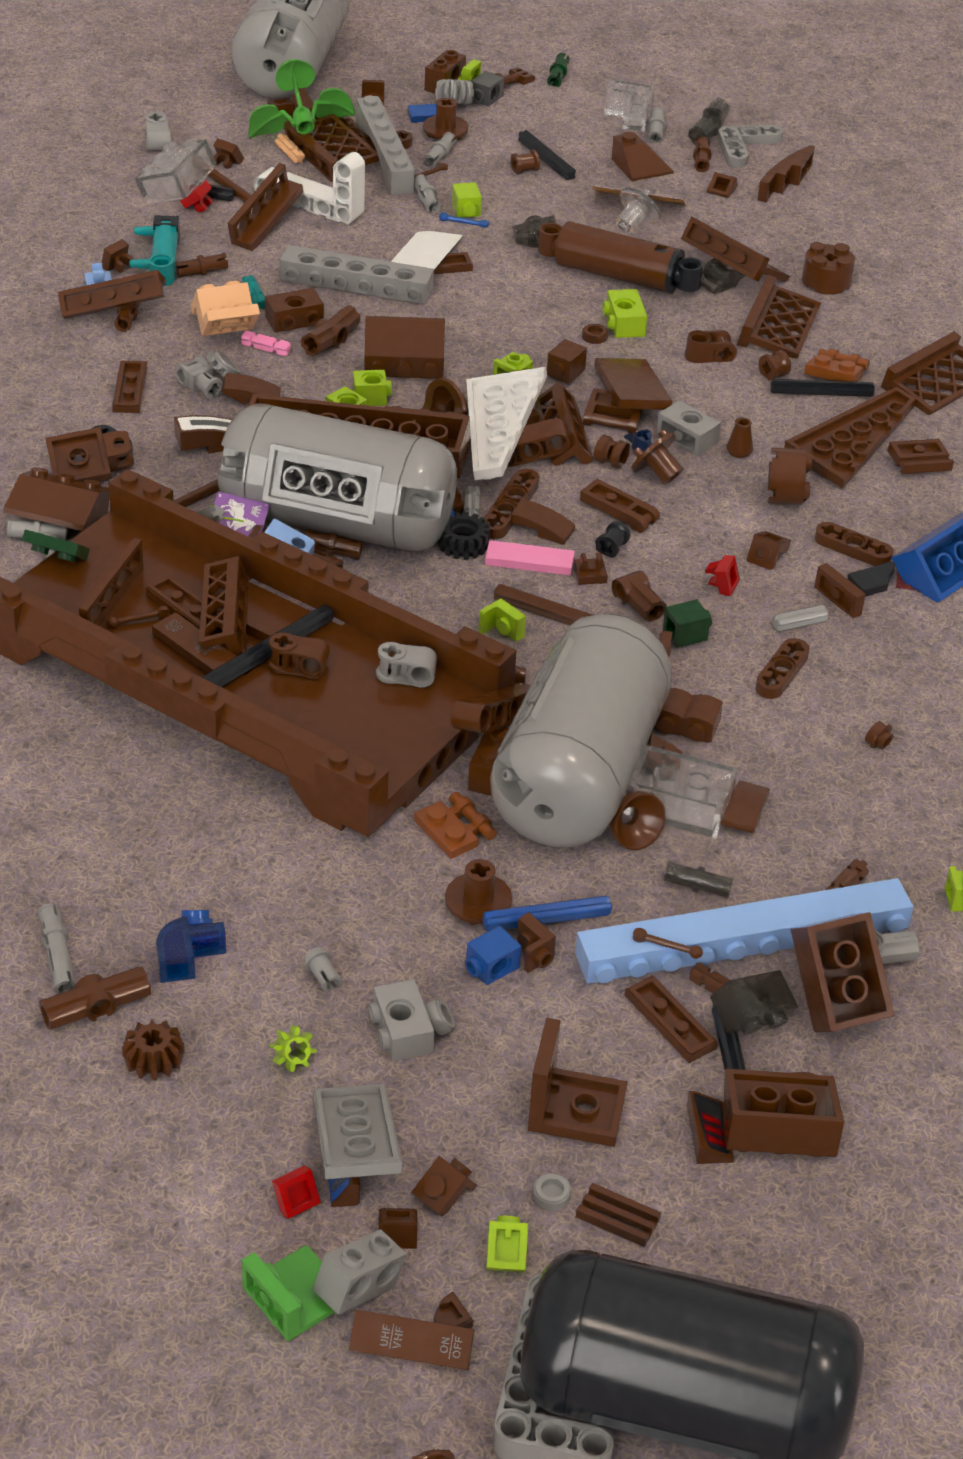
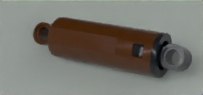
(620, 257)

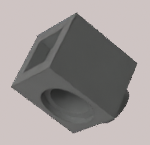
(487, 88)

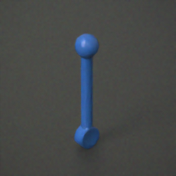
(444, 217)

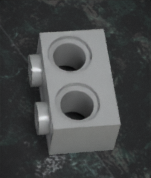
(359, 1271)

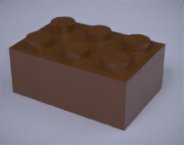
(842, 972)

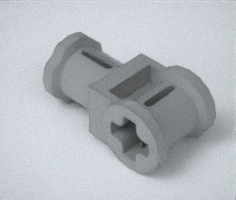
(200, 376)

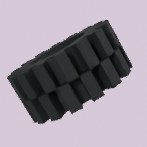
(471, 545)

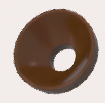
(645, 823)

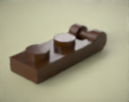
(620, 505)

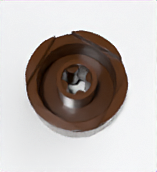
(828, 268)
(788, 476)

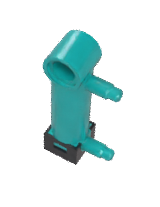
(164, 247)

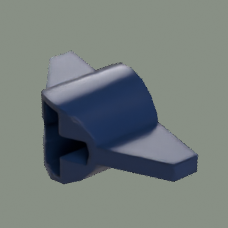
(640, 439)

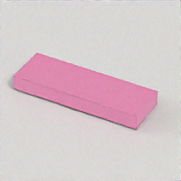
(529, 557)

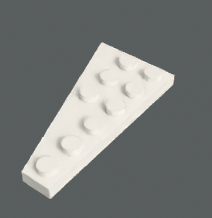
(498, 415)

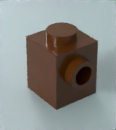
(566, 361)

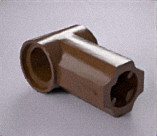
(636, 591)

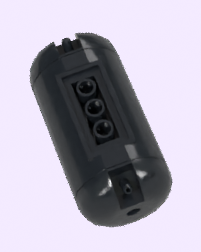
(691, 1359)

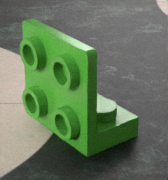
(286, 1291)

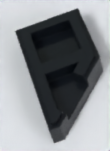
(873, 579)

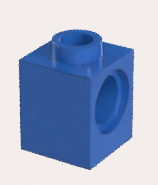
(492, 955)

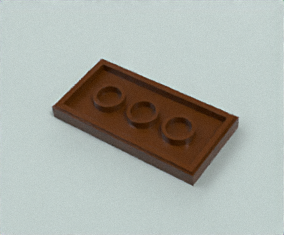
(632, 383)

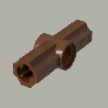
(94, 997)

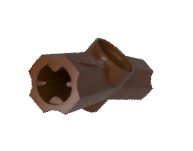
(331, 331)

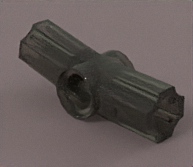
(711, 121)

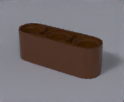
(539, 442)

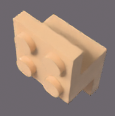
(224, 308)

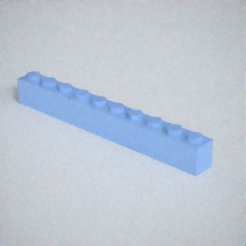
(734, 930)

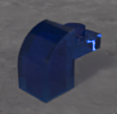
(181, 944)

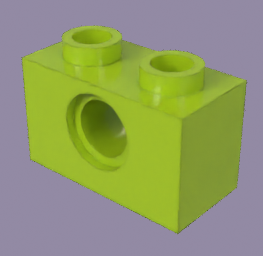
(625, 313)

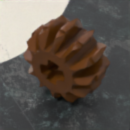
(153, 1049)

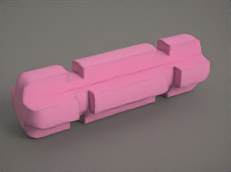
(266, 343)

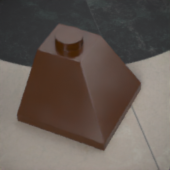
(637, 157)

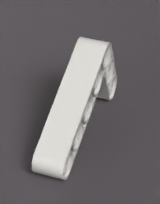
(339, 203)

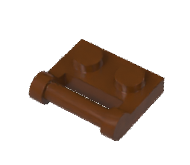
(603, 403)

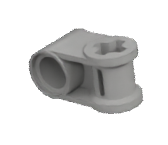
(157, 131)
(408, 666)

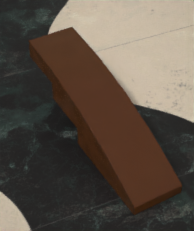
(788, 171)

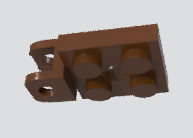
(96, 448)

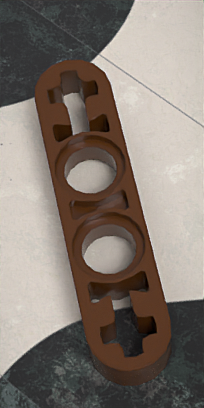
(509, 503)

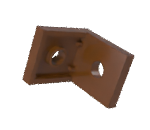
(559, 1091)

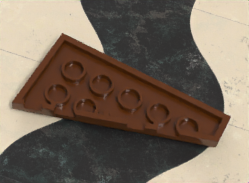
(851, 438)

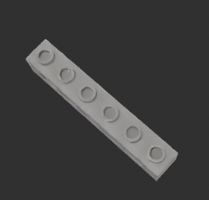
(356, 274)

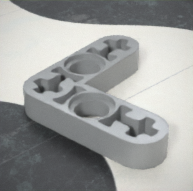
(734, 146)

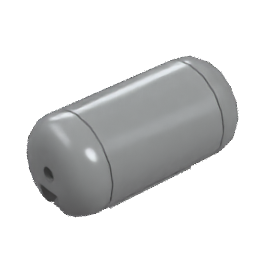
(281, 32)
(340, 476)
(581, 731)

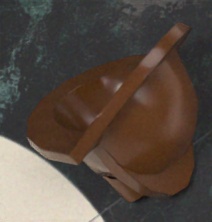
(445, 396)

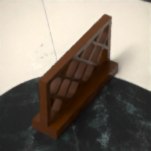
(318, 152)
(729, 251)
(762, 312)
(925, 363)

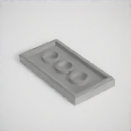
(356, 1131)

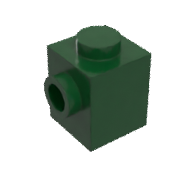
(687, 622)

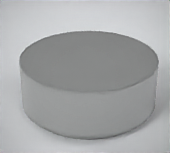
(440, 1016)
(552, 1191)

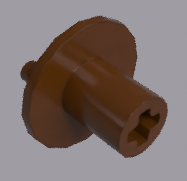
(445, 120)
(659, 458)
(477, 892)

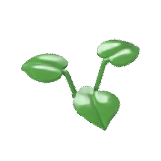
(295, 75)

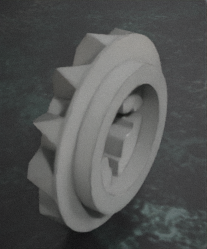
(222, 363)

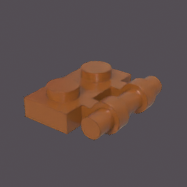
(836, 366)
(448, 831)

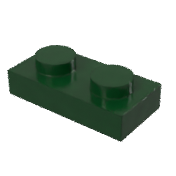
(43, 543)

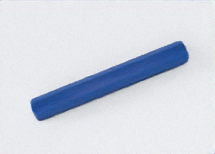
(549, 912)

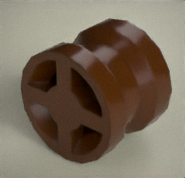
(774, 365)

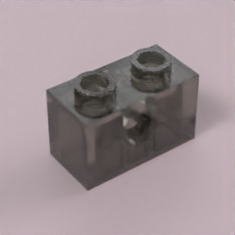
(754, 1002)

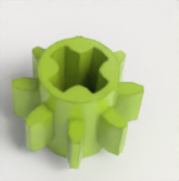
(301, 1047)

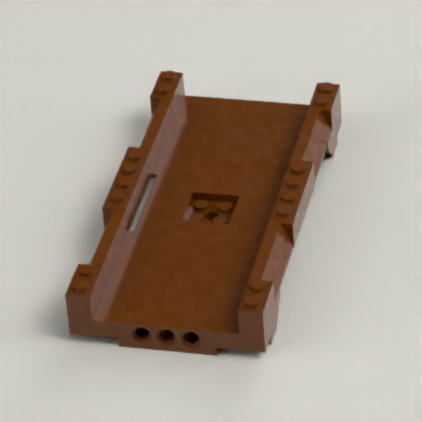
(342, 738)

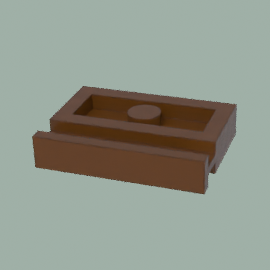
(920, 456)

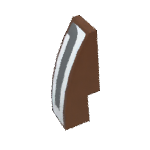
(200, 432)

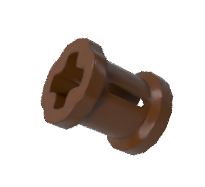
(525, 161)

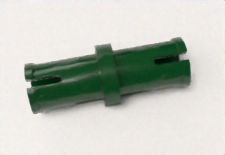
(558, 70)

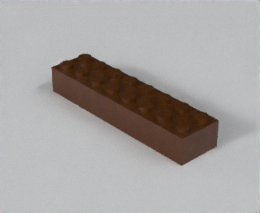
(444, 428)

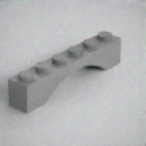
(394, 161)

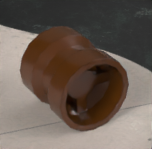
(611, 451)

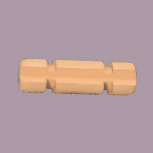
(289, 148)

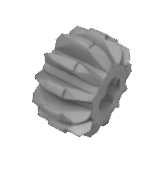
(456, 89)

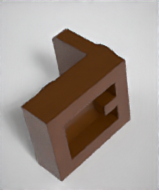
(373, 88)
(766, 548)
(536, 942)

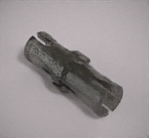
(698, 879)

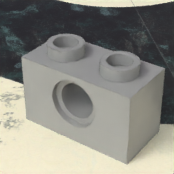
(691, 427)
(402, 1020)

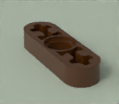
(829, 536)
(782, 659)

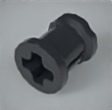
(615, 536)

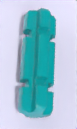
(255, 291)

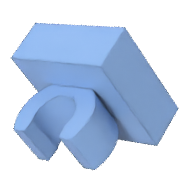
(97, 275)

